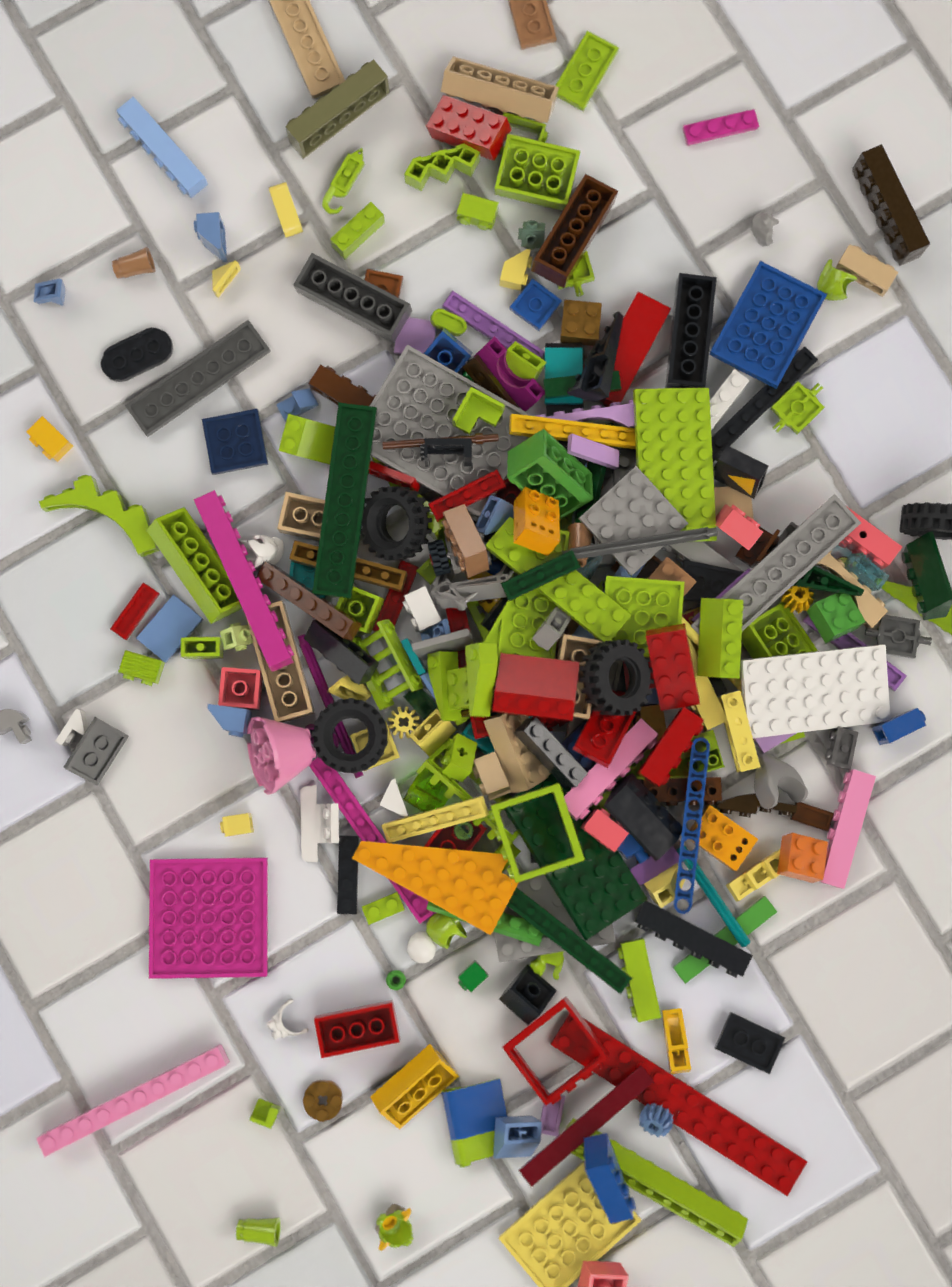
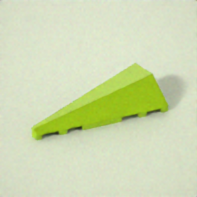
(904, 594)

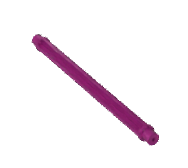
(326, 697)

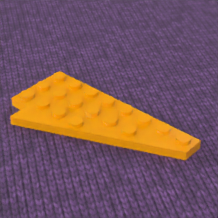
(456, 880)

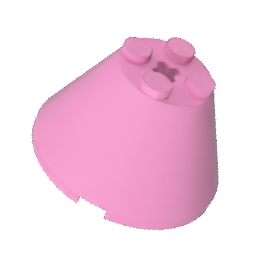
(278, 752)

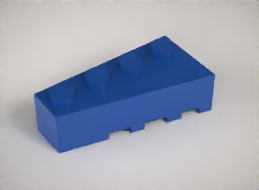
(607, 1178)

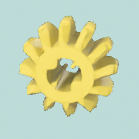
(403, 715)

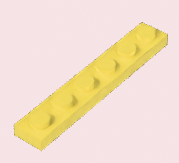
(435, 819)

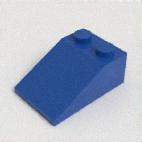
(448, 351)

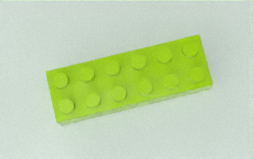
(195, 563)

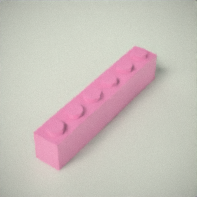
(601, 779)
(847, 826)

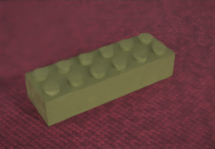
(337, 108)

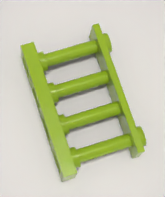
(376, 685)

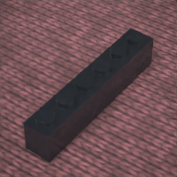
(693, 938)

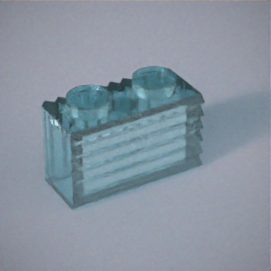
(866, 571)

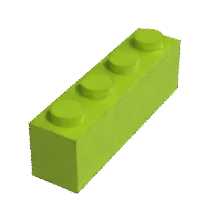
(641, 987)

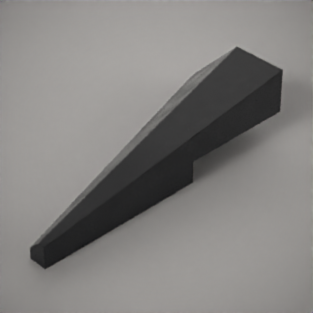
(596, 378)

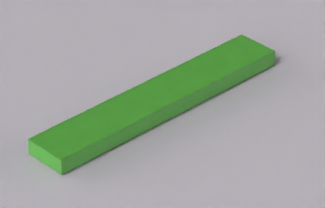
(748, 920)

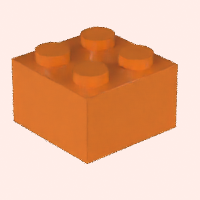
(802, 857)

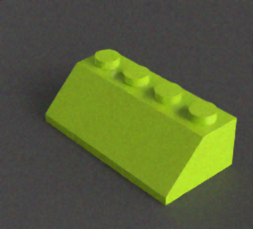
(720, 638)

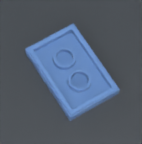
(167, 627)

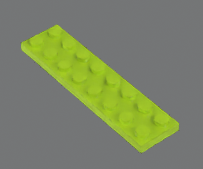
(570, 592)

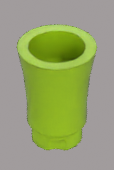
(259, 1231)

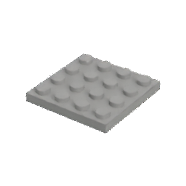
(632, 511)

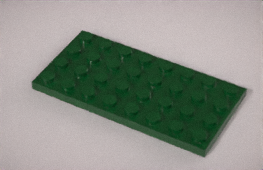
(591, 890)

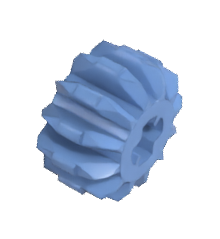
(656, 1120)

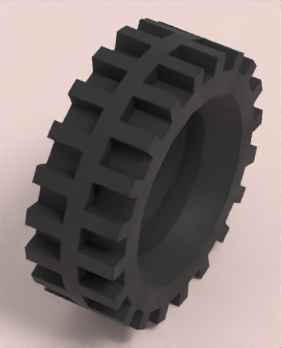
(927, 517)
(375, 523)
(597, 678)
(331, 717)

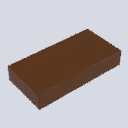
(812, 816)

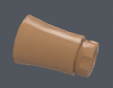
(134, 264)
(579, 537)

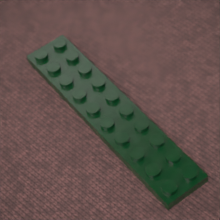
(344, 500)

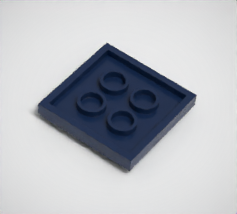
(235, 441)

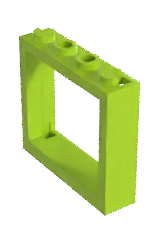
(567, 822)

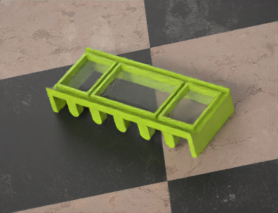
(467, 790)

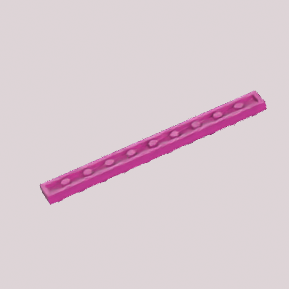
(364, 828)

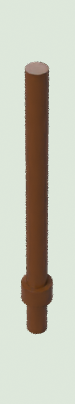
(478, 438)

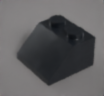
(527, 995)

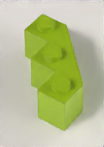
(441, 165)

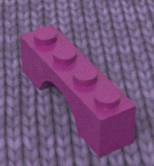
(522, 391)

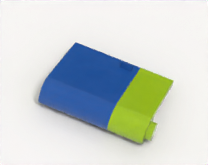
(472, 1119)

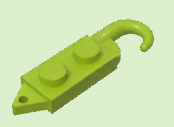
(344, 179)

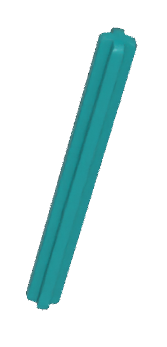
(718, 903)

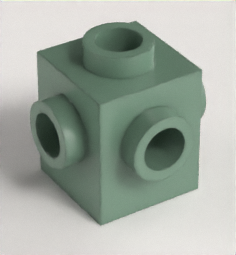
(532, 234)

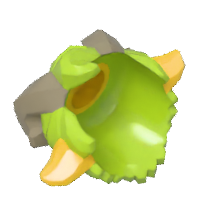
(394, 1227)

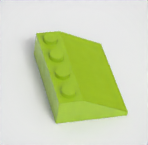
(537, 172)
(776, 634)

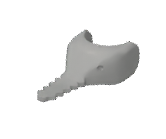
(775, 774)

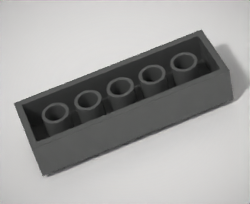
(352, 297)

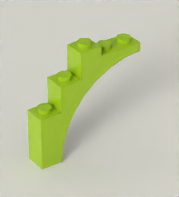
(87, 496)

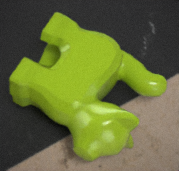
(555, 959)

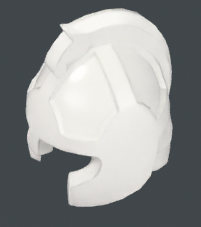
(264, 550)

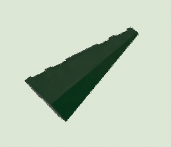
(822, 580)

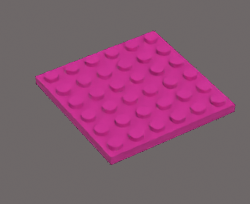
(208, 918)

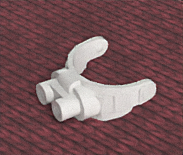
(278, 1027)

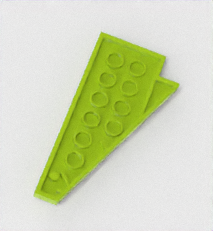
(522, 618)

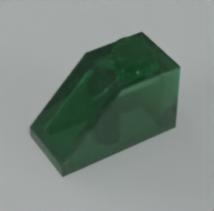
(421, 702)

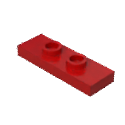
(134, 611)

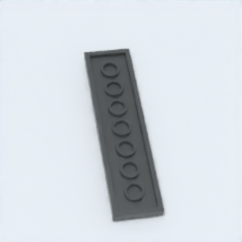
(197, 378)

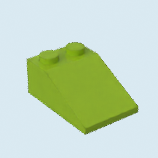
(307, 439)

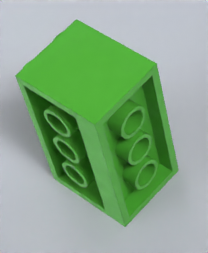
(547, 468)

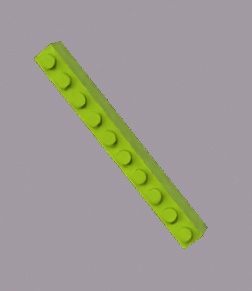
(676, 1194)

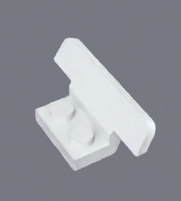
(318, 823)

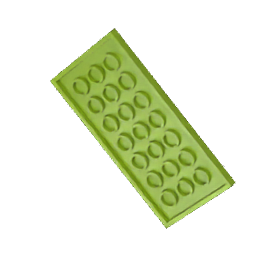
(677, 450)

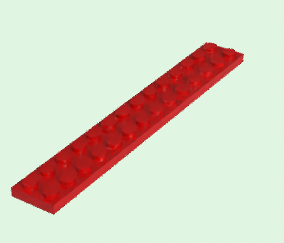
(689, 1107)

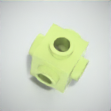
(236, 637)

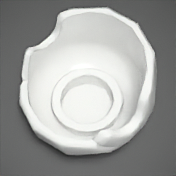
(421, 947)

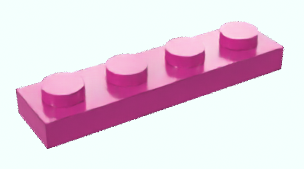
(720, 127)

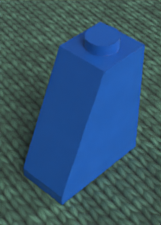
(899, 726)

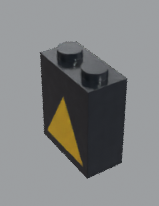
(740, 471)

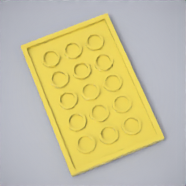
(564, 1232)

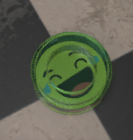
(463, 831)

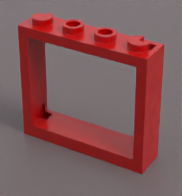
(527, 1072)

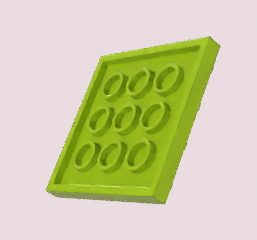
(650, 603)

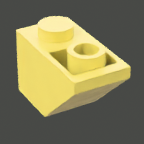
(514, 271)
(237, 824)
(663, 886)

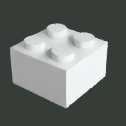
(422, 609)

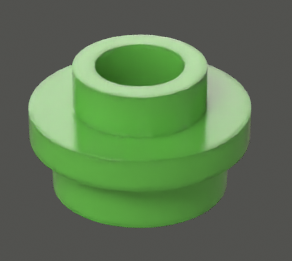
(395, 986)

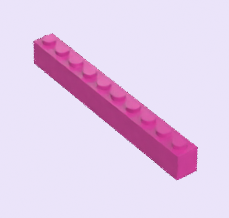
(243, 580)

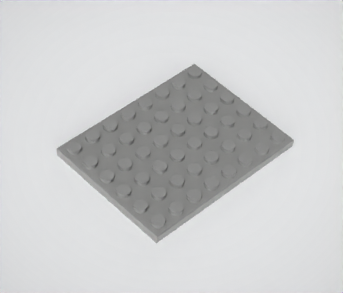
(420, 404)

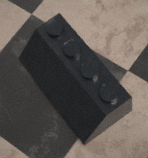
(643, 816)

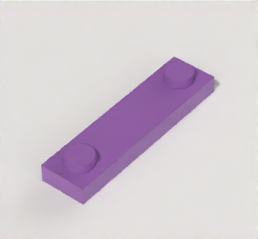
(652, 868)

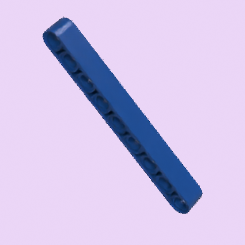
(693, 835)

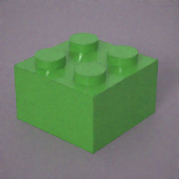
(835, 616)

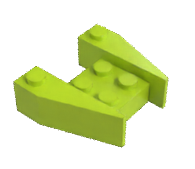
(467, 686)

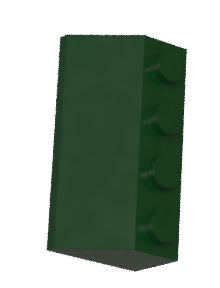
(928, 577)

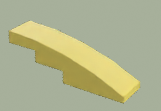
(754, 877)

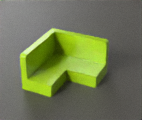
(477, 406)

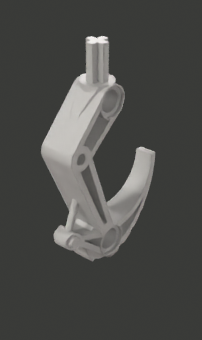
(459, 593)

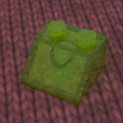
(424, 794)

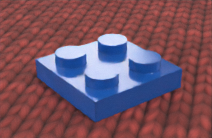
(535, 304)

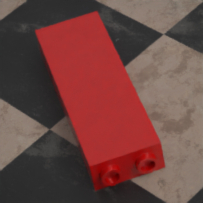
(637, 336)

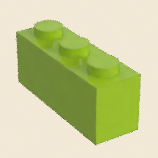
(357, 230)

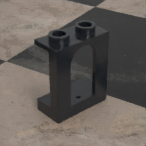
(447, 446)

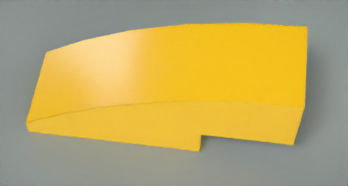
(676, 1041)

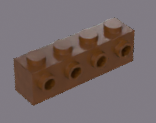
(676, 788)

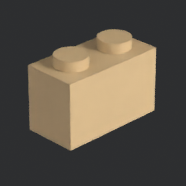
(491, 775)

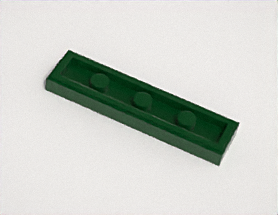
(558, 386)
(540, 575)

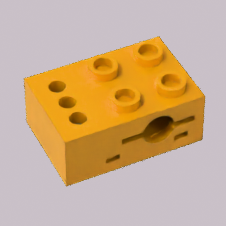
(536, 521)
(723, 838)

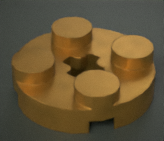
(323, 1088)

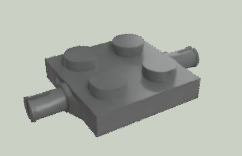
(899, 635)

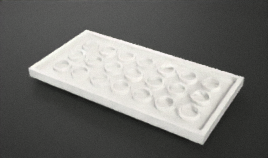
(815, 690)

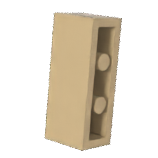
(867, 269)

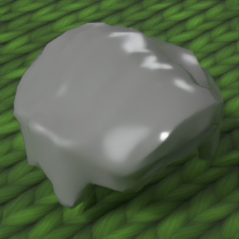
(763, 228)

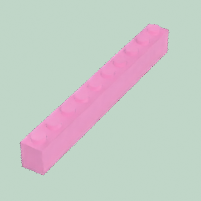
(133, 1100)

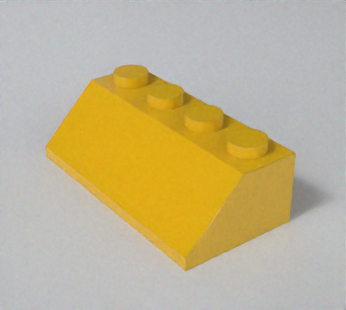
(414, 1086)

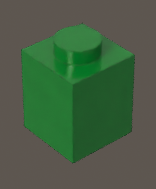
(472, 976)

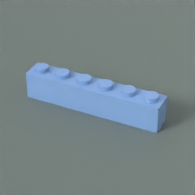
(162, 147)

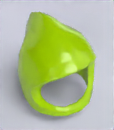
(834, 282)
(443, 928)

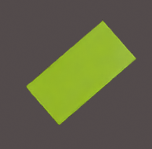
(585, 70)

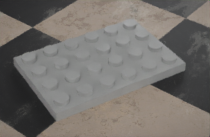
(541, 892)

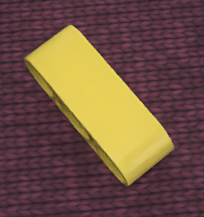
(285, 209)

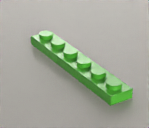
(507, 925)

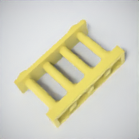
(739, 732)

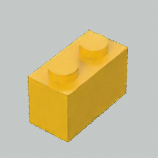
(49, 438)

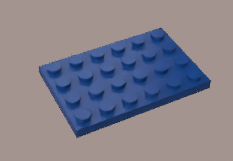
(768, 324)

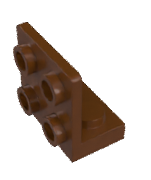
(759, 549)

